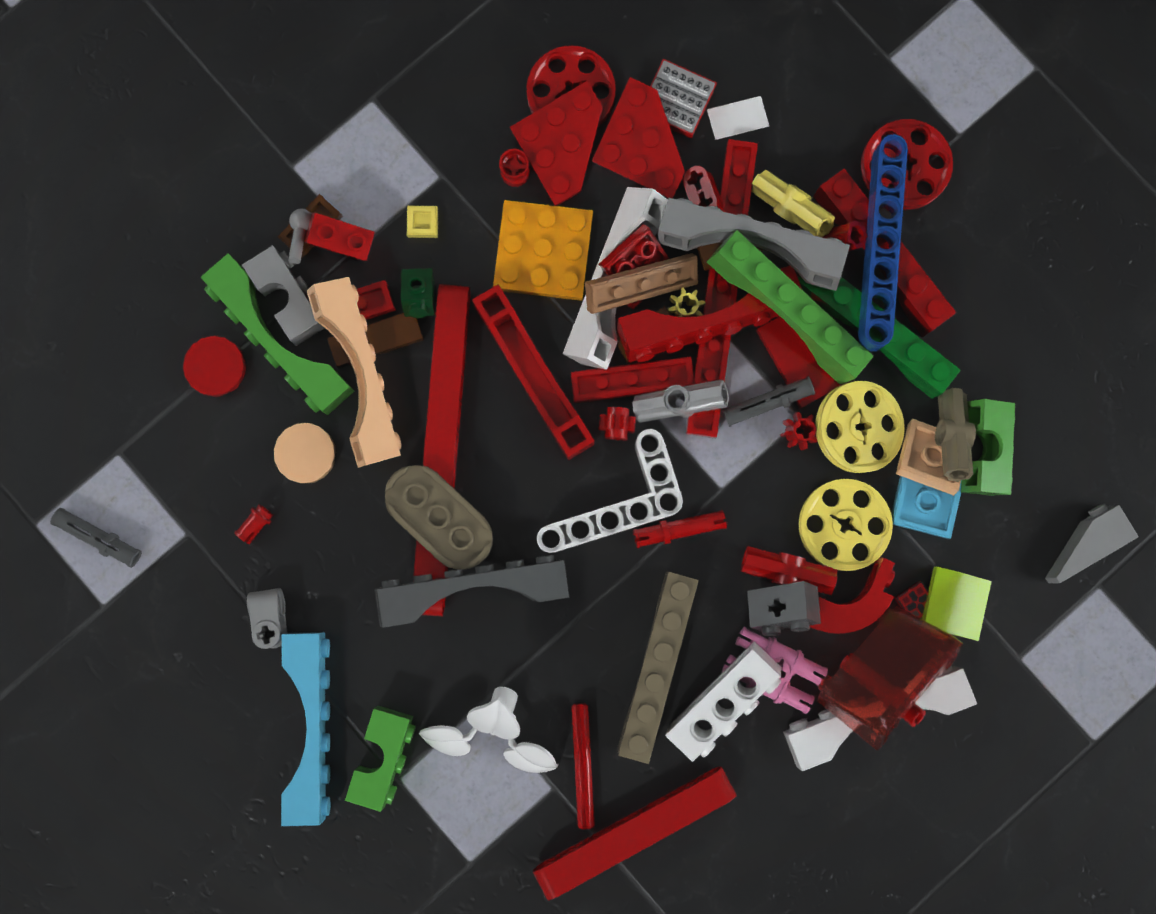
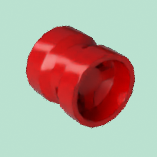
(514, 161)

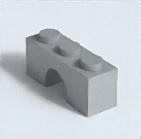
(272, 272)

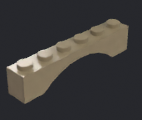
(657, 667)

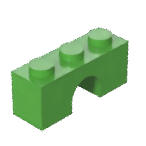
(995, 428)
(374, 786)

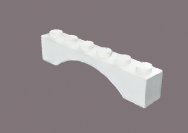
(594, 334)
(819, 739)

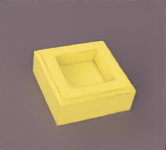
(422, 221)

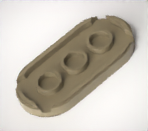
(438, 517)

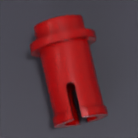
(254, 523)

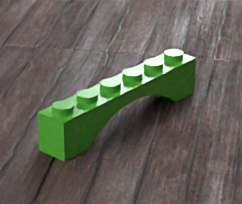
(827, 340)
(319, 381)

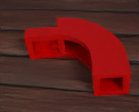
(864, 608)

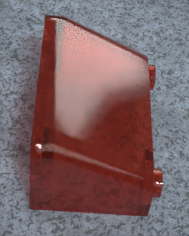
(888, 674)

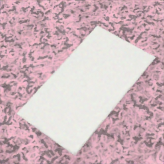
(738, 117)

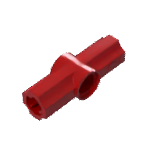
(788, 569)

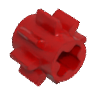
(617, 423)
(800, 423)

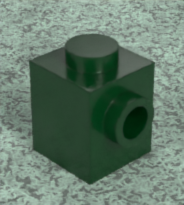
(418, 292)

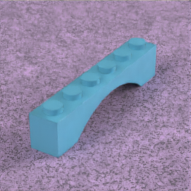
(305, 797)

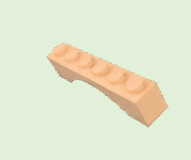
(337, 310)

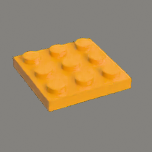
(543, 250)

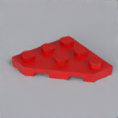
(561, 141)
(641, 141)

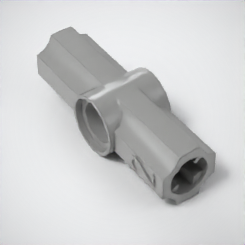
(697, 399)

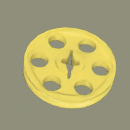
(859, 440)
(859, 521)

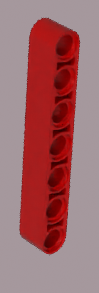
(634, 833)

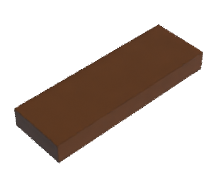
(384, 337)

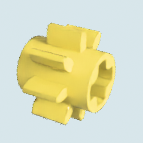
(690, 299)

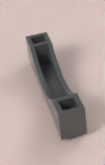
(407, 602)

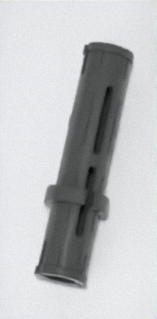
(771, 400)
(66, 522)

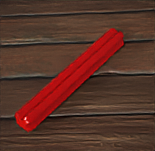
(583, 767)

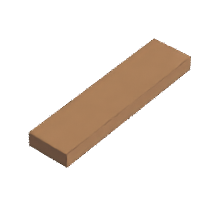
(641, 283)

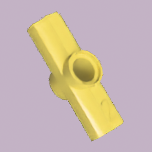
(792, 204)

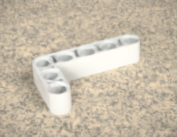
(622, 509)

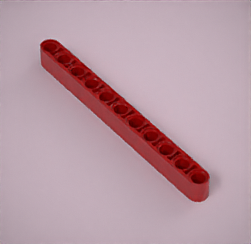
(444, 406)

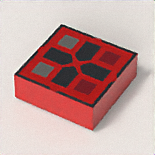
(913, 599)

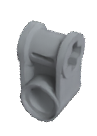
(266, 615)

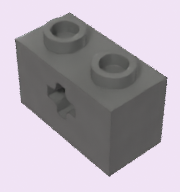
(784, 608)

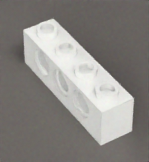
(751, 663)

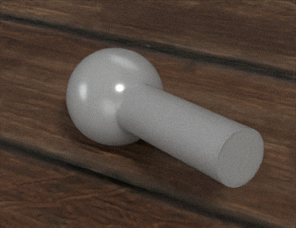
(299, 221)

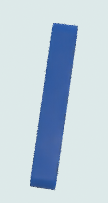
(888, 229)

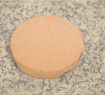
(304, 453)

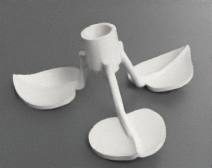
(497, 720)

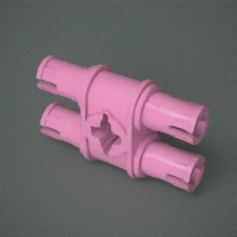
(792, 663)

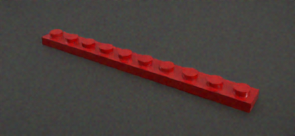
(720, 294)

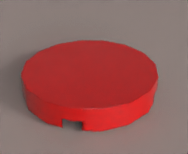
(214, 366)

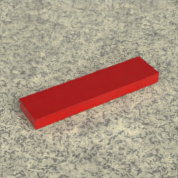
(631, 379)

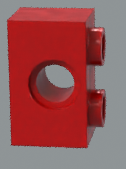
(339, 237)

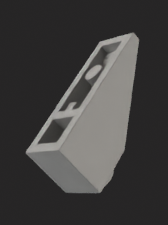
(1092, 540)

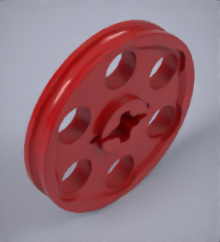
(571, 77)
(916, 154)

